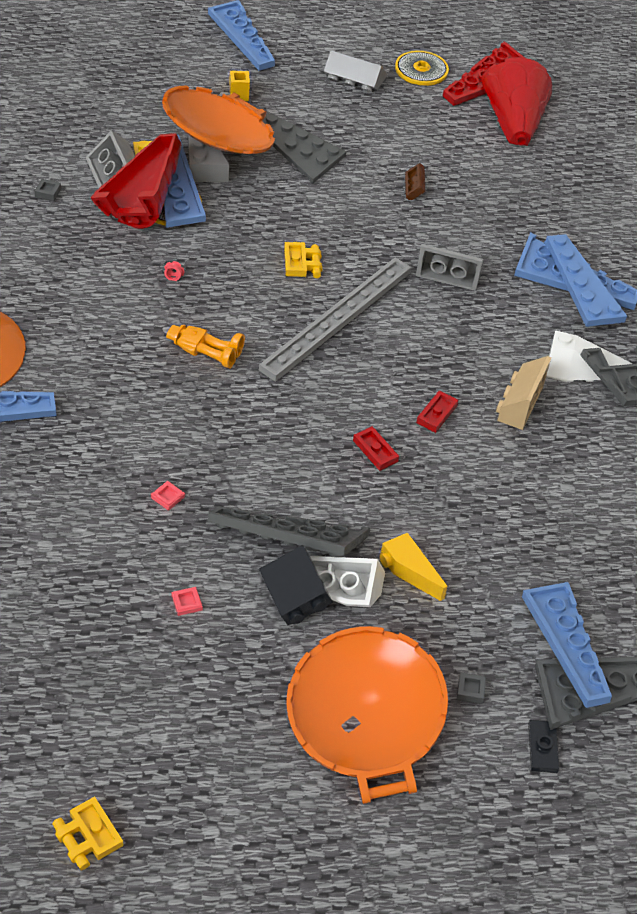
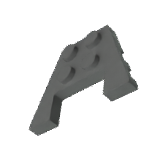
(618, 378)

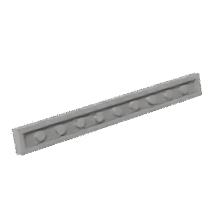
(334, 319)

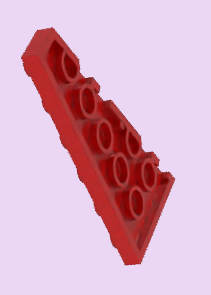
(470, 84)

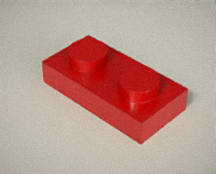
(437, 411)
(375, 448)

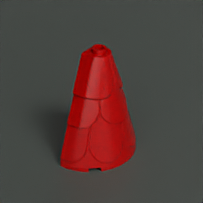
(518, 96)
(141, 186)

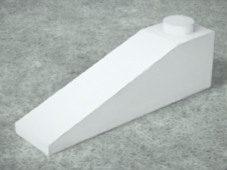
(567, 362)
(351, 579)

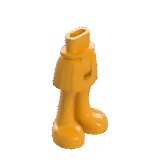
(197, 340)

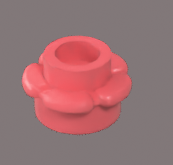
(169, 270)

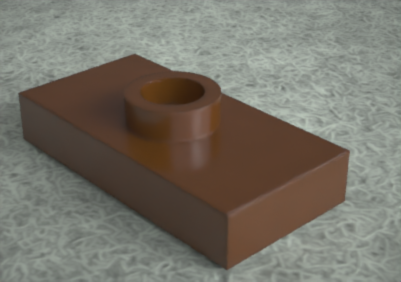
(415, 181)

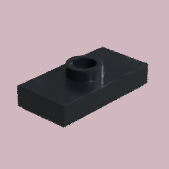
(543, 747)

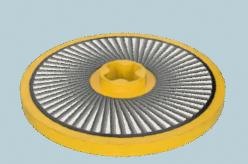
(421, 68)

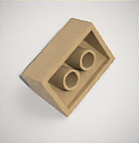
(523, 393)

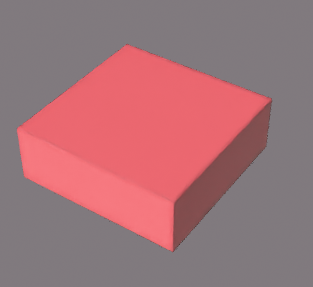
(167, 495)
(187, 601)

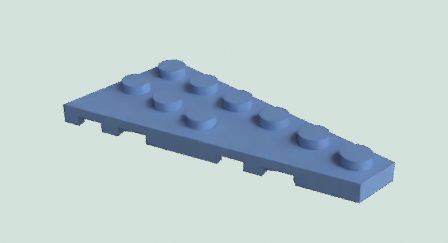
(539, 266)

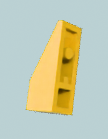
(411, 565)

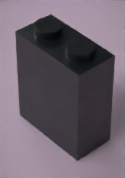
(295, 586)

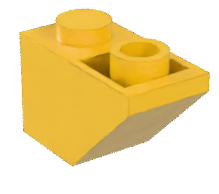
(240, 84)

